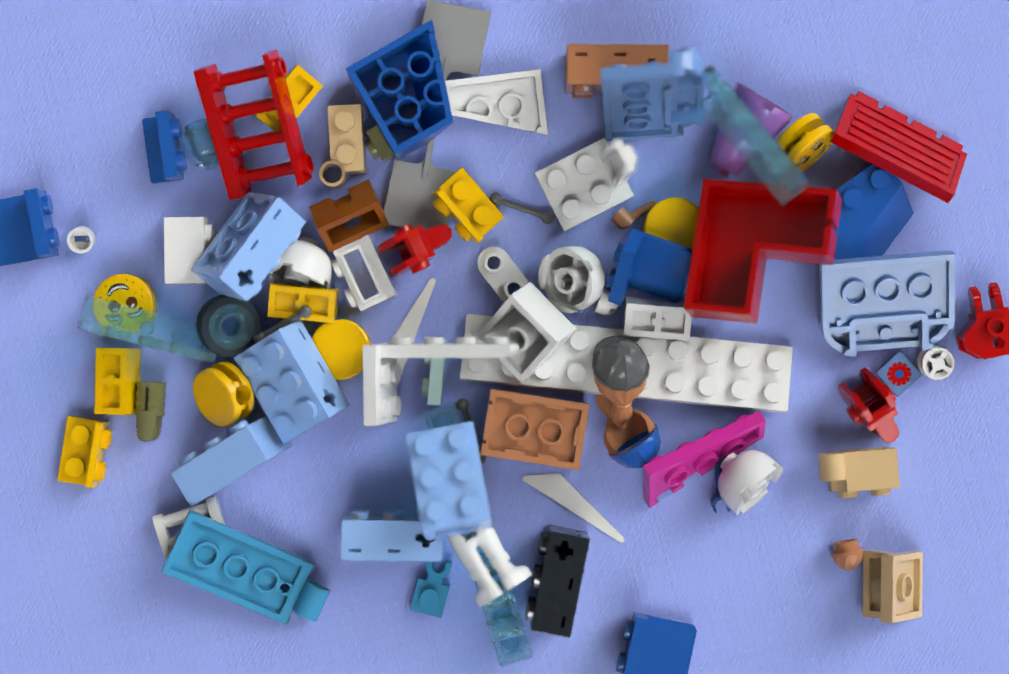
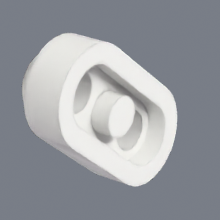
(503, 275)

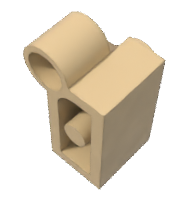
(345, 142)
(860, 471)

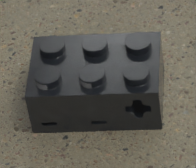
(557, 581)

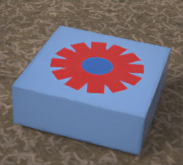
(898, 373)

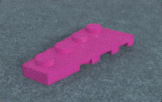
(699, 456)

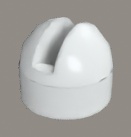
(80, 246)
(603, 306)

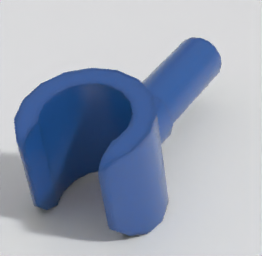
(716, 497)

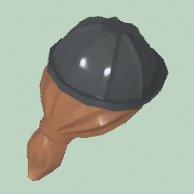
(620, 374)

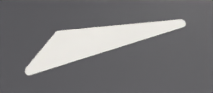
(413, 319)
(562, 492)

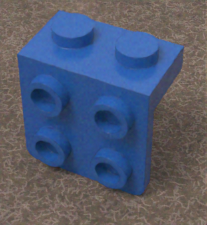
(27, 228)
(650, 267)
(656, 646)

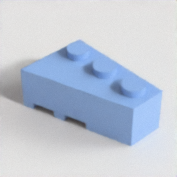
(227, 459)

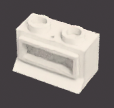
(364, 274)

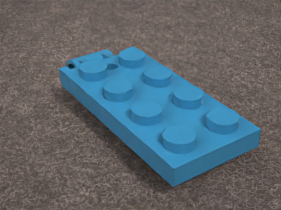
(244, 570)

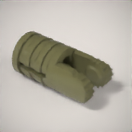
(149, 409)

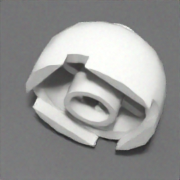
(303, 265)
(571, 278)
(746, 479)

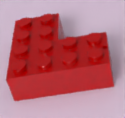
(743, 228)

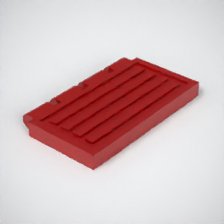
(900, 147)

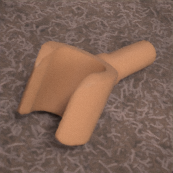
(624, 219)

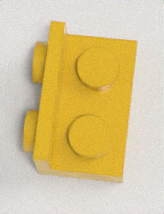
(466, 206)
(84, 451)

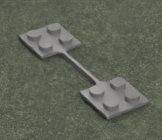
(460, 43)

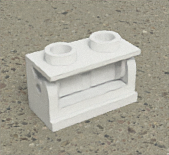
(183, 245)

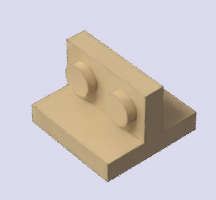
(892, 585)

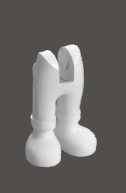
(488, 540)

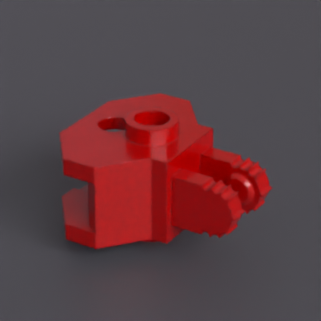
(415, 246)
(985, 326)
(872, 406)

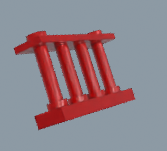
(230, 147)

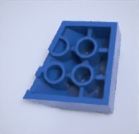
(405, 90)
(871, 213)

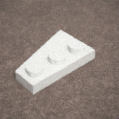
(501, 99)

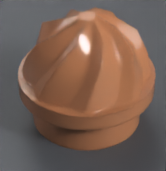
(847, 553)

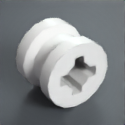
(941, 365)

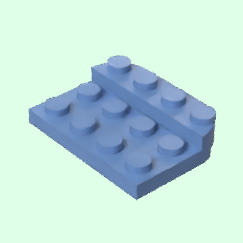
(653, 97)
(887, 301)

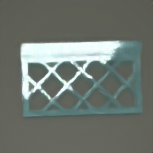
(751, 139)

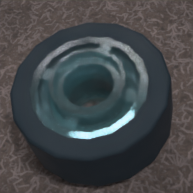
(210, 325)

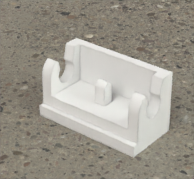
(656, 319)

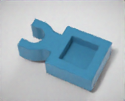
(431, 592)

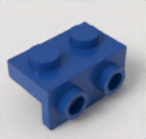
(163, 149)

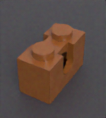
(331, 215)

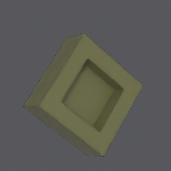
(378, 145)

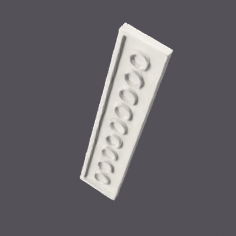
(679, 370)

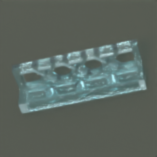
(142, 328)

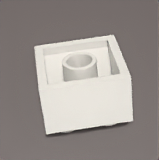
(534, 324)

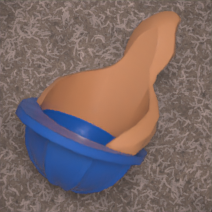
(635, 443)

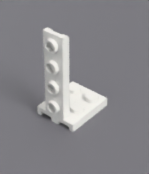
(588, 181)
(383, 372)

